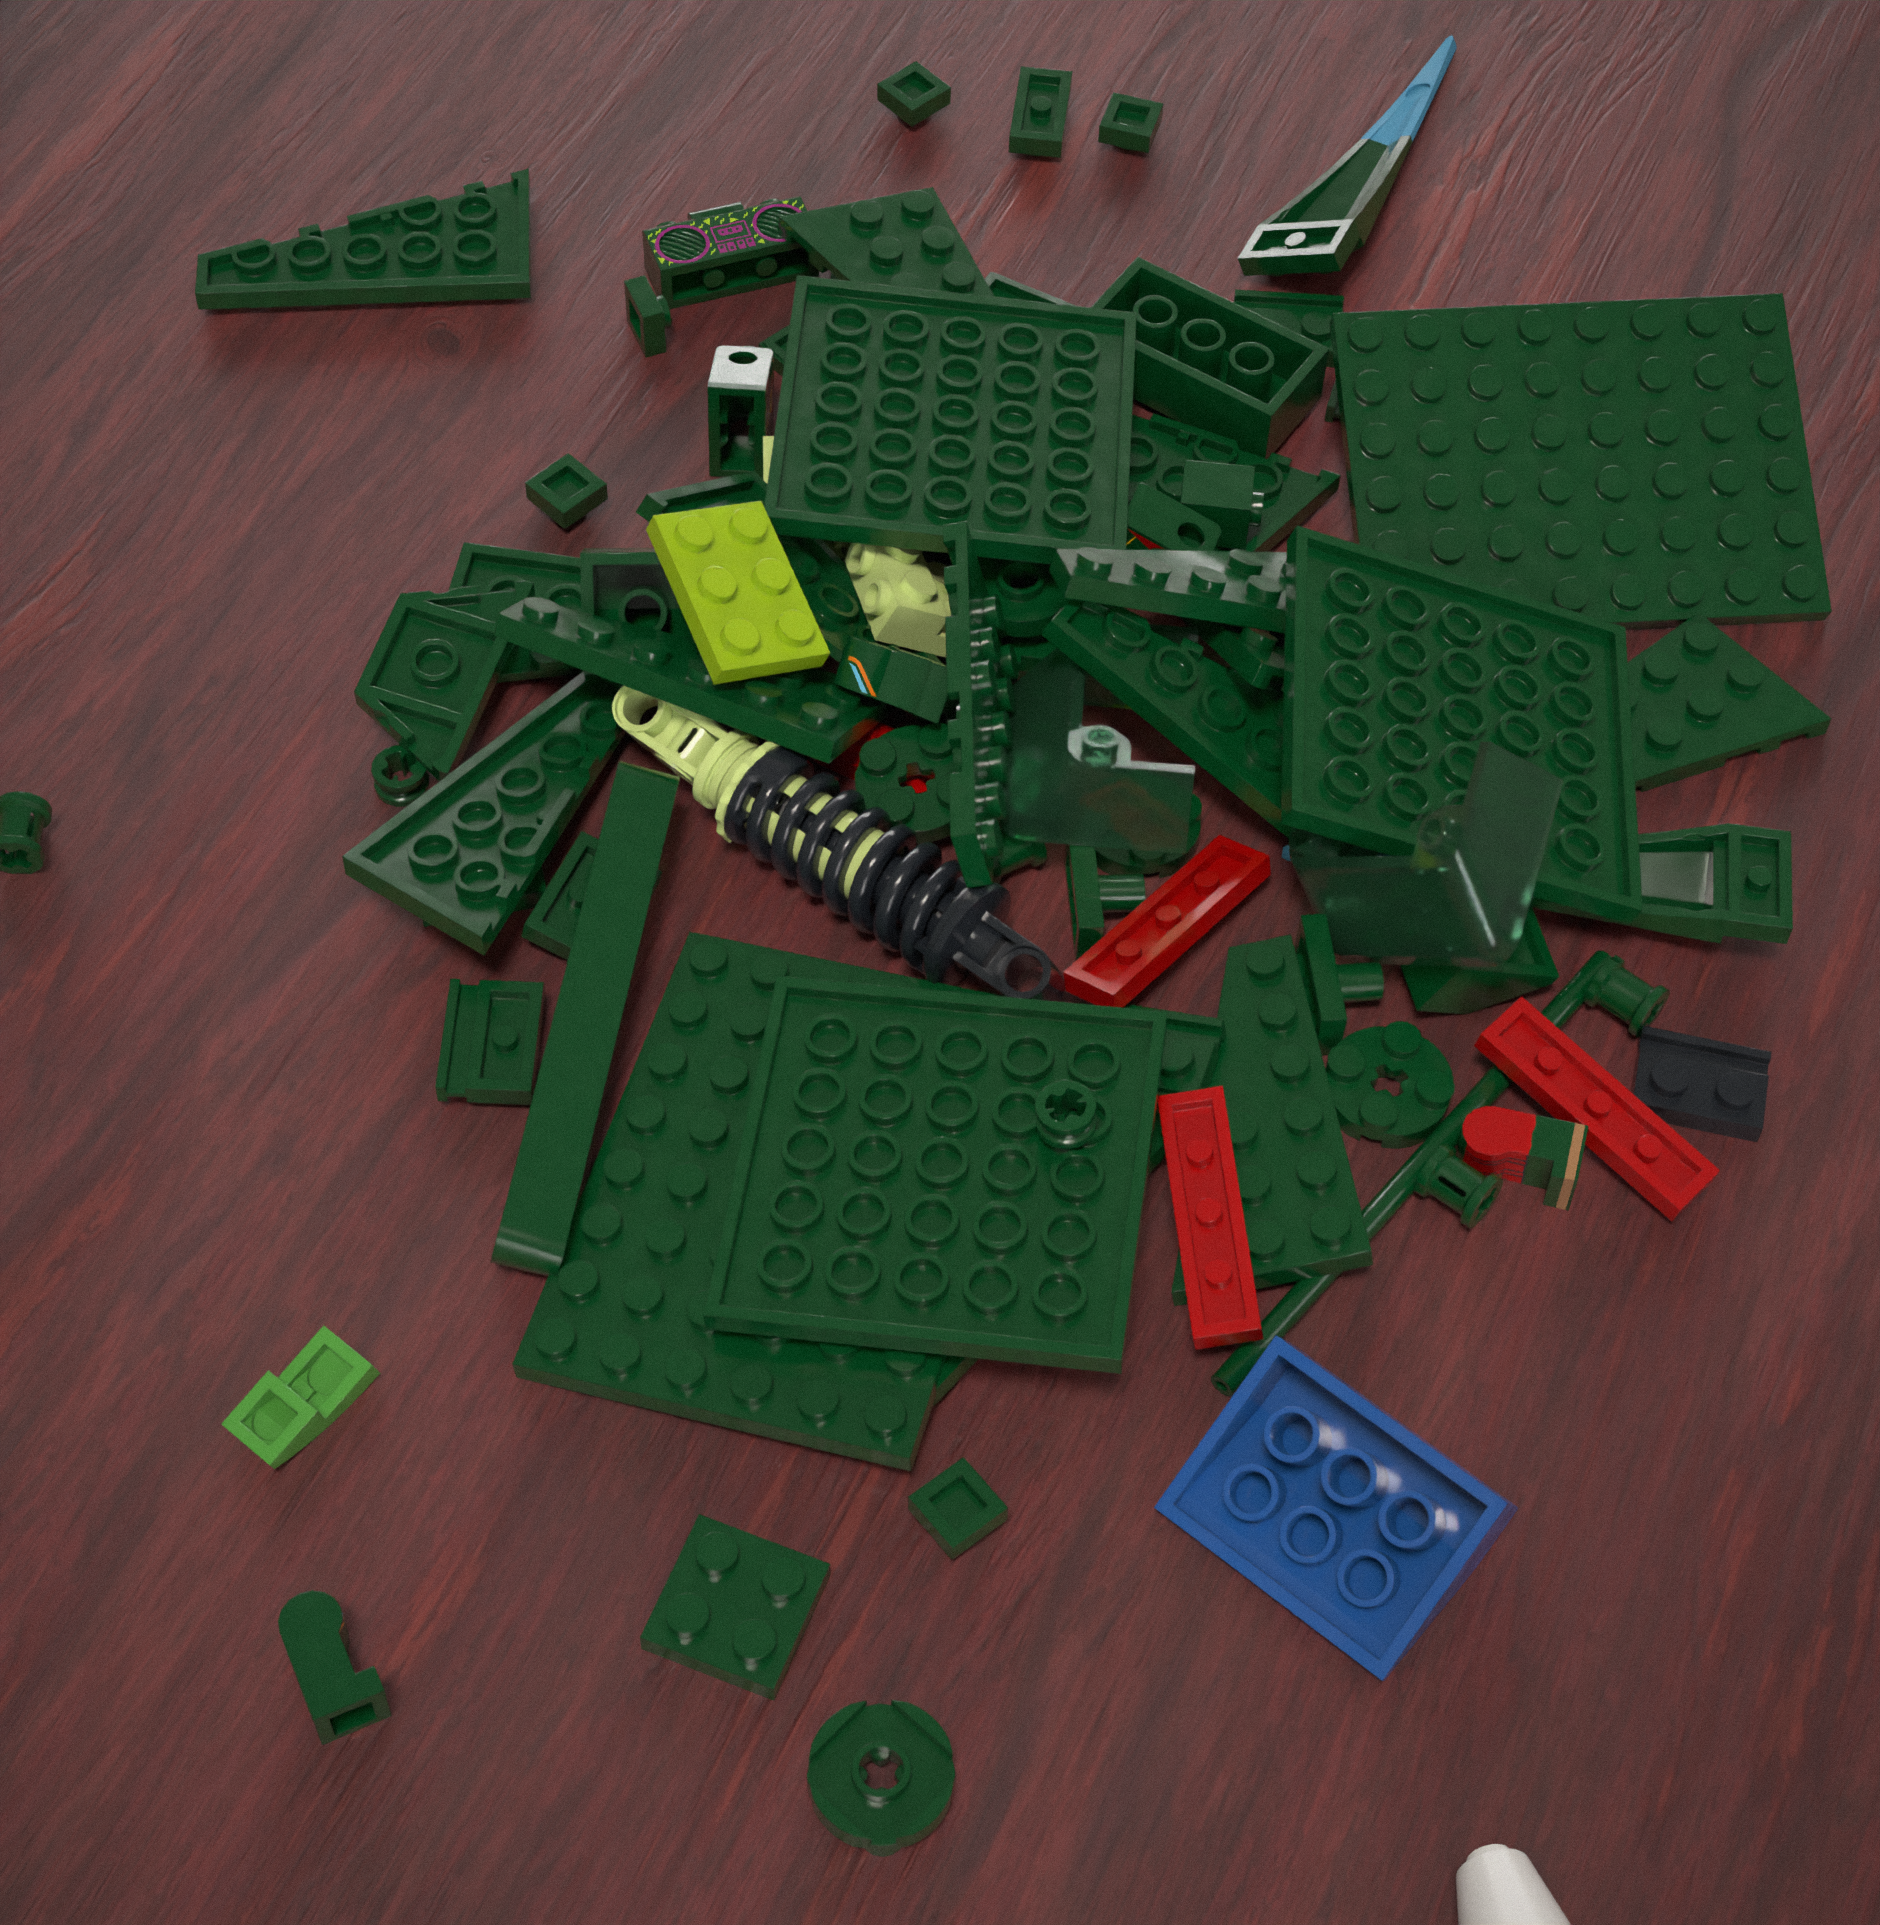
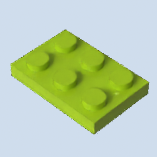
(737, 591)

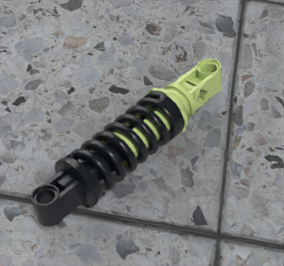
(842, 851)

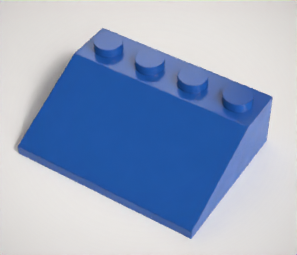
(1335, 1508)

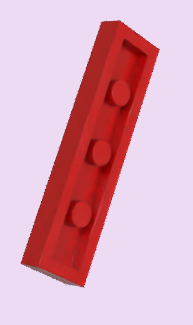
(1167, 923)
(1583, 1092)
(1209, 1218)

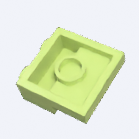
(901, 596)

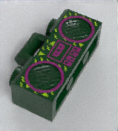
(724, 252)

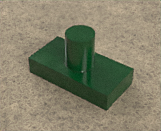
(1095, 894)
(1331, 983)

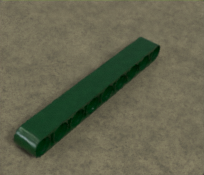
(585, 1023)

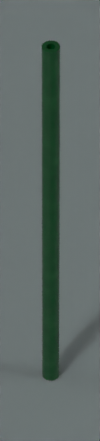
(1398, 1188)

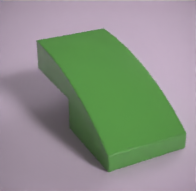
(305, 1399)

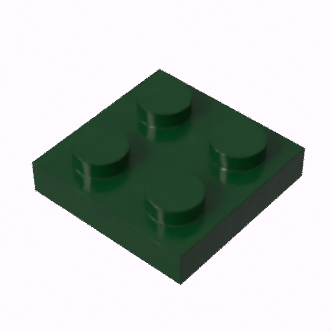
(735, 1607)

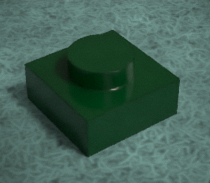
(913, 93)
(1130, 122)
(647, 315)
(566, 490)
(957, 1508)

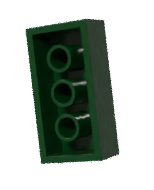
(1216, 360)

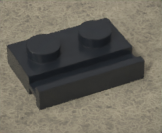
(1702, 1082)

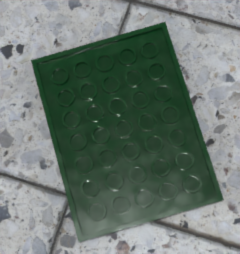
(1589, 454)
(649, 1226)

